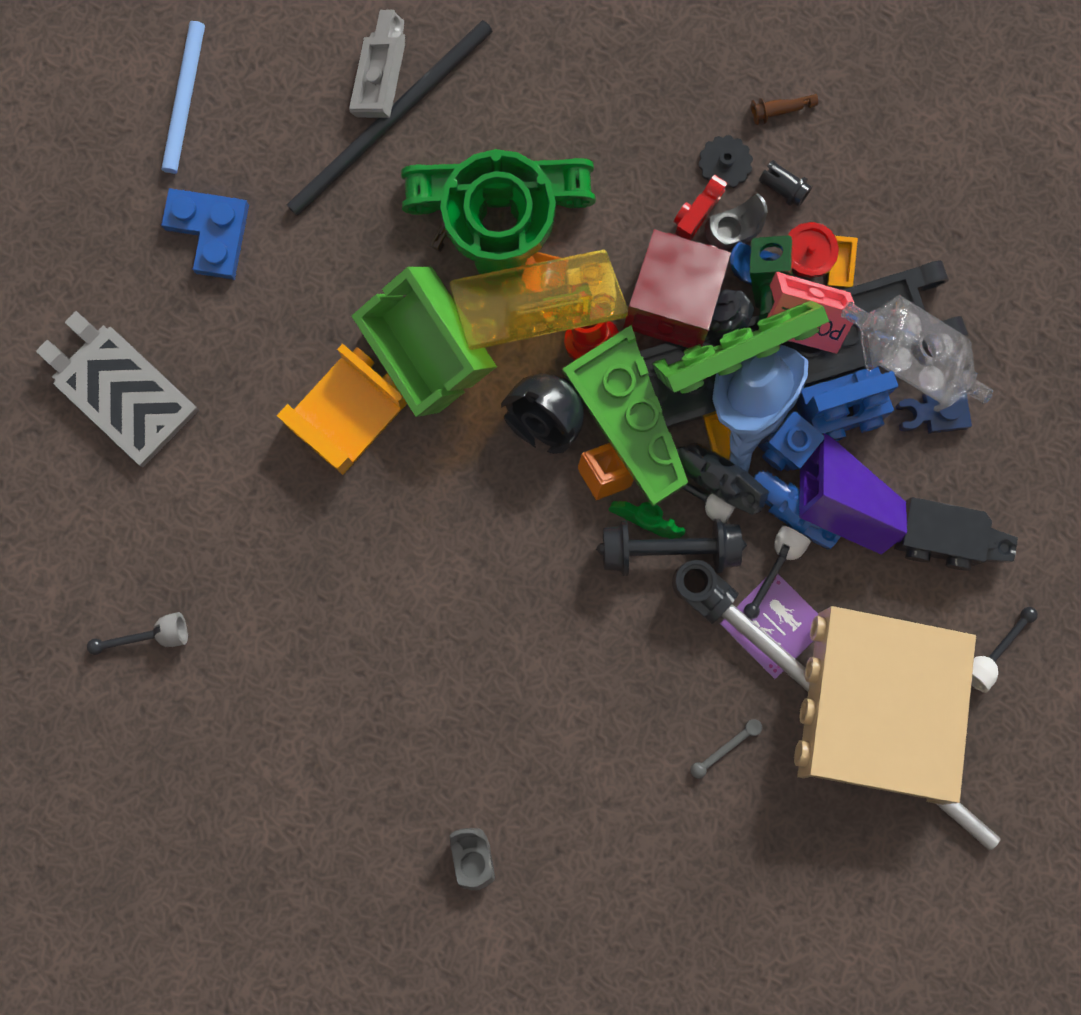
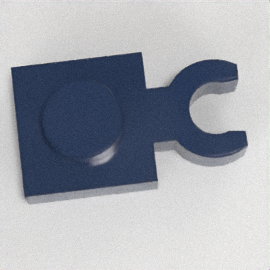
(949, 419)

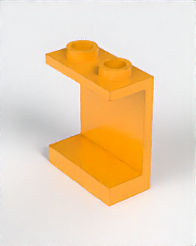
(345, 409)

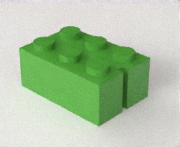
(422, 341)

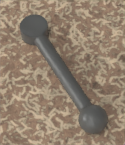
(752, 727)

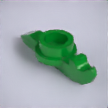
(647, 518)

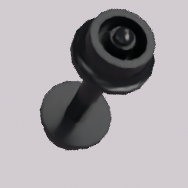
(724, 545)

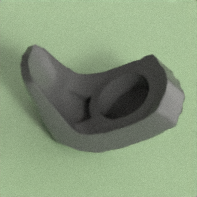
(737, 224)
(472, 858)

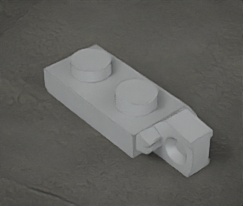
(379, 68)

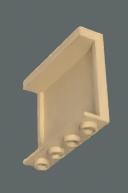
(886, 705)

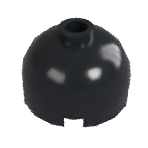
(545, 410)

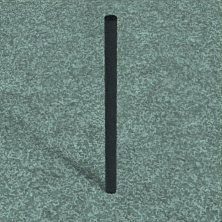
(382, 125)

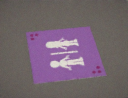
(782, 617)

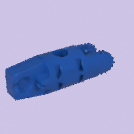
(784, 505)

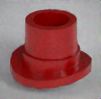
(813, 249)
(586, 338)

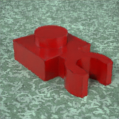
(693, 216)

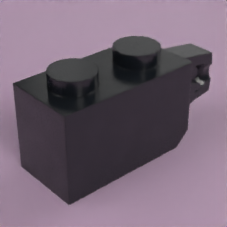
(953, 534)

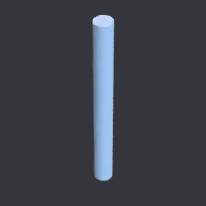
(183, 97)

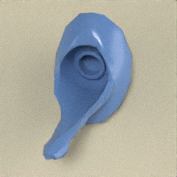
(758, 399)

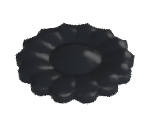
(726, 159)

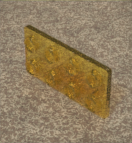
(538, 299)

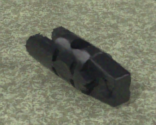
(723, 478)

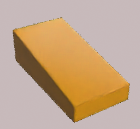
(843, 270)
(718, 436)

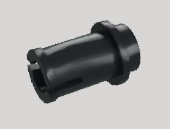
(785, 184)

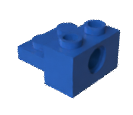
(828, 402)

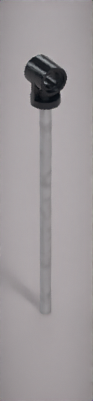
(717, 600)

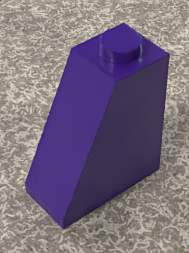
(850, 499)

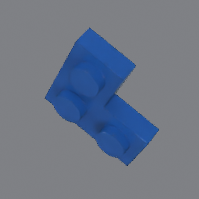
(216, 220)

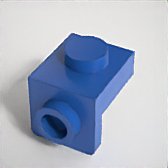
(791, 443)

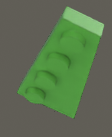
(740, 345)
(622, 402)

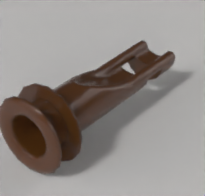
(781, 106)

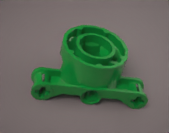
(496, 181)

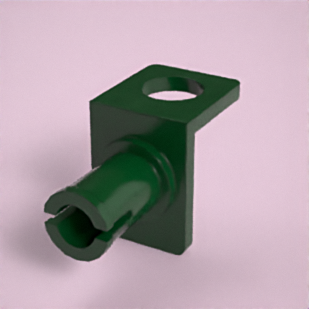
(763, 271)

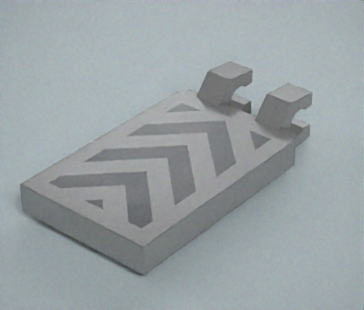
(119, 390)

